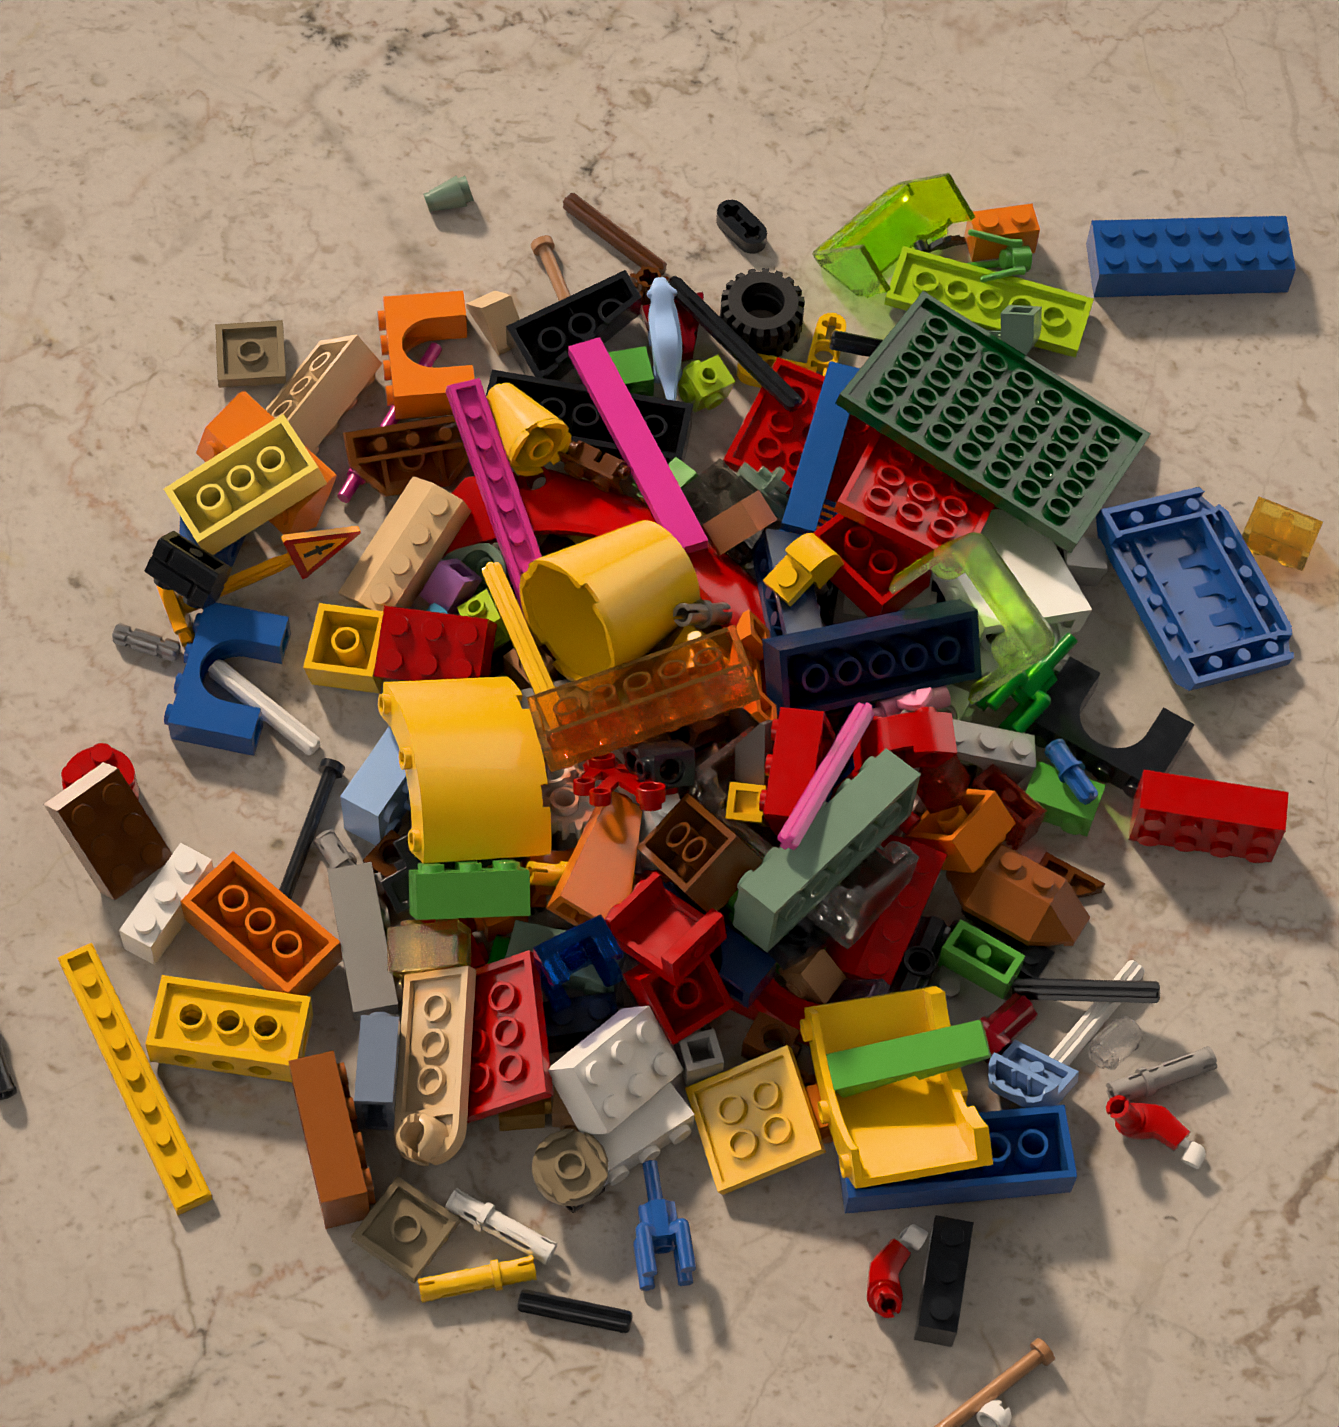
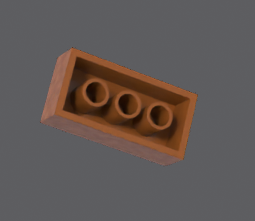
(332, 1138)

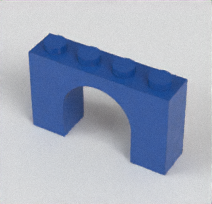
(221, 634)

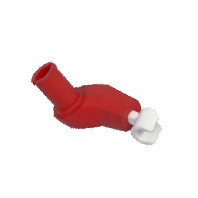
(1154, 1122)
(883, 1281)

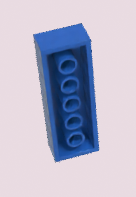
(1190, 256)
(1029, 1159)

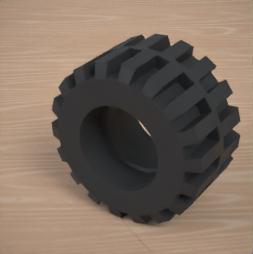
(764, 292)

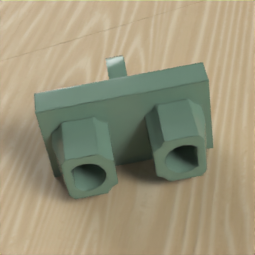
(769, 485)

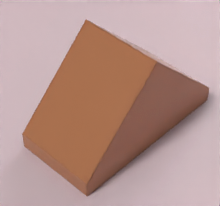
(738, 522)

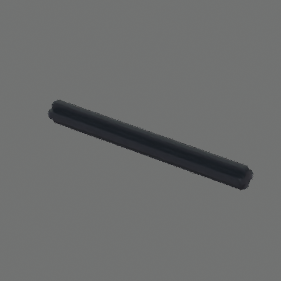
(735, 345)

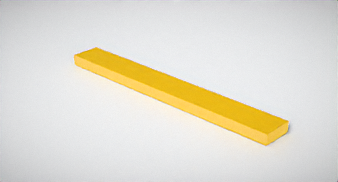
(135, 1079)

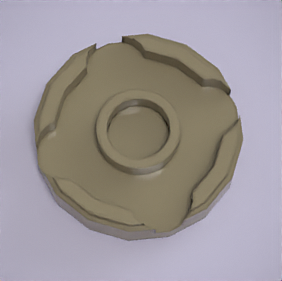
(570, 1167)

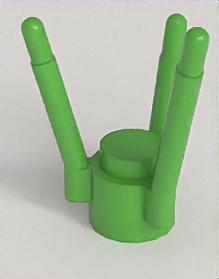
(1015, 258)

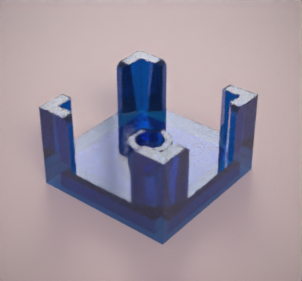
(572, 951)

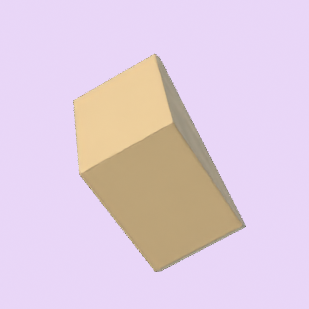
(492, 316)

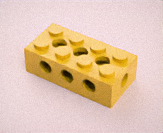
(223, 1007)

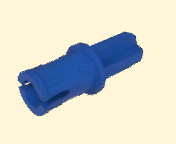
(1071, 771)

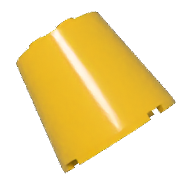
(607, 597)

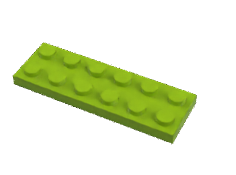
(960, 288)

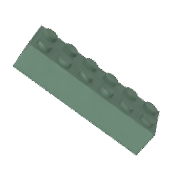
(835, 844)

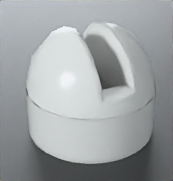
(994, 1415)

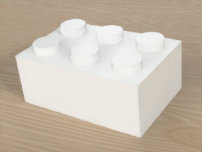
(615, 1070)

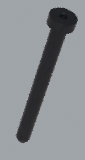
(330, 771)

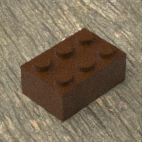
(109, 830)
(699, 854)

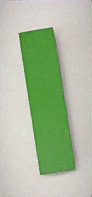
(908, 1056)

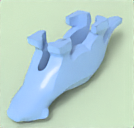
(665, 336)

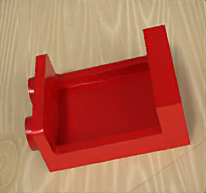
(664, 930)

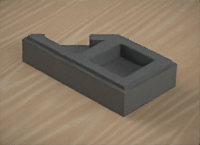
(752, 754)

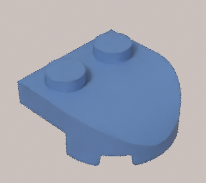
(1030, 1076)

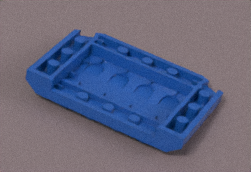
(1196, 588)

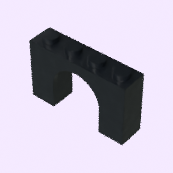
(1109, 765)

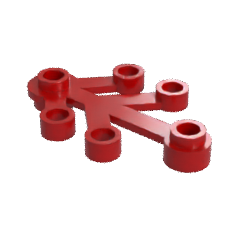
(606, 768)

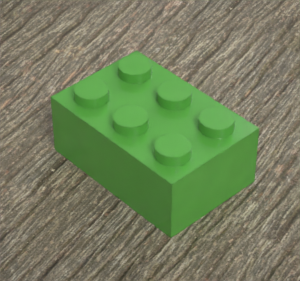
(469, 890)

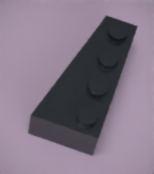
(597, 311)

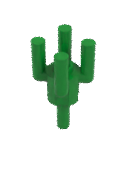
(1029, 689)

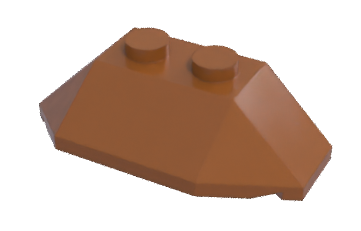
(397, 452)
(1021, 899)

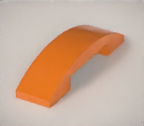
(751, 633)

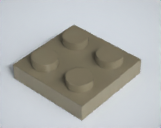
(250, 354)
(405, 1229)

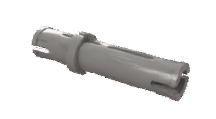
(1150, 1080)

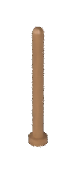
(543, 247)
(1039, 1354)

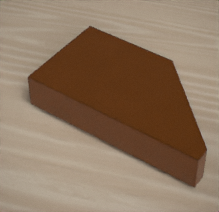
(1081, 882)

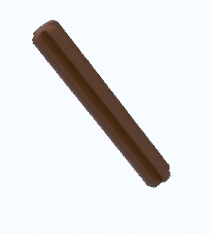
(612, 233)

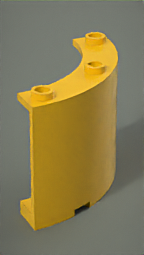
(469, 768)
(904, 1126)

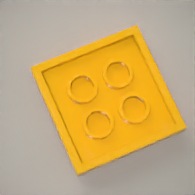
(755, 1120)

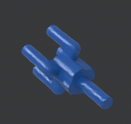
(661, 1233)

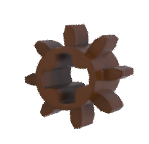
(644, 280)

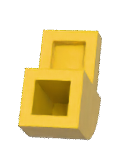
(806, 563)

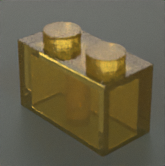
(1281, 533)
(427, 946)

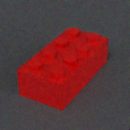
(1208, 816)

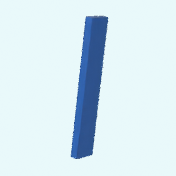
(819, 454)

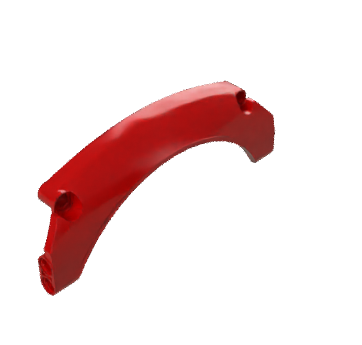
(581, 509)

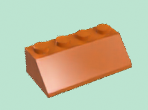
(237, 422)

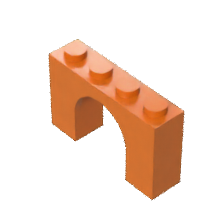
(408, 322)

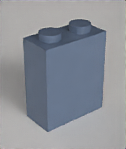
(377, 1071)

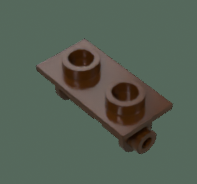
(603, 475)

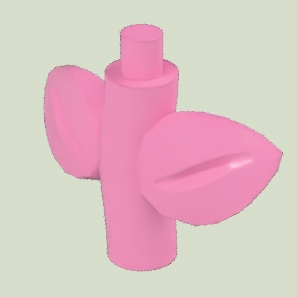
(924, 697)

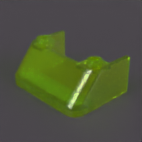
(895, 219)
(1026, 631)

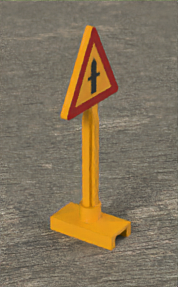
(305, 551)

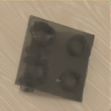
(715, 492)

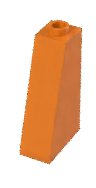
(601, 863)

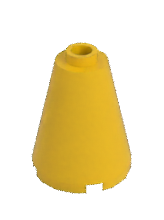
(527, 430)

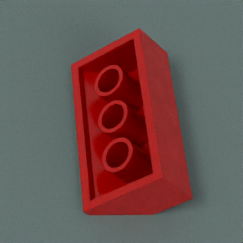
(887, 939)

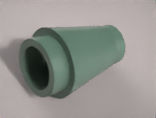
(449, 195)

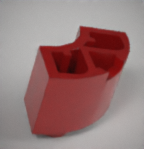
(915, 737)

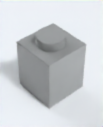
(1087, 561)

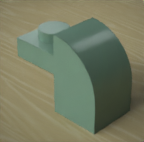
(1020, 327)

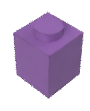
(450, 585)

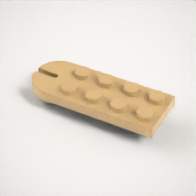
(434, 1064)

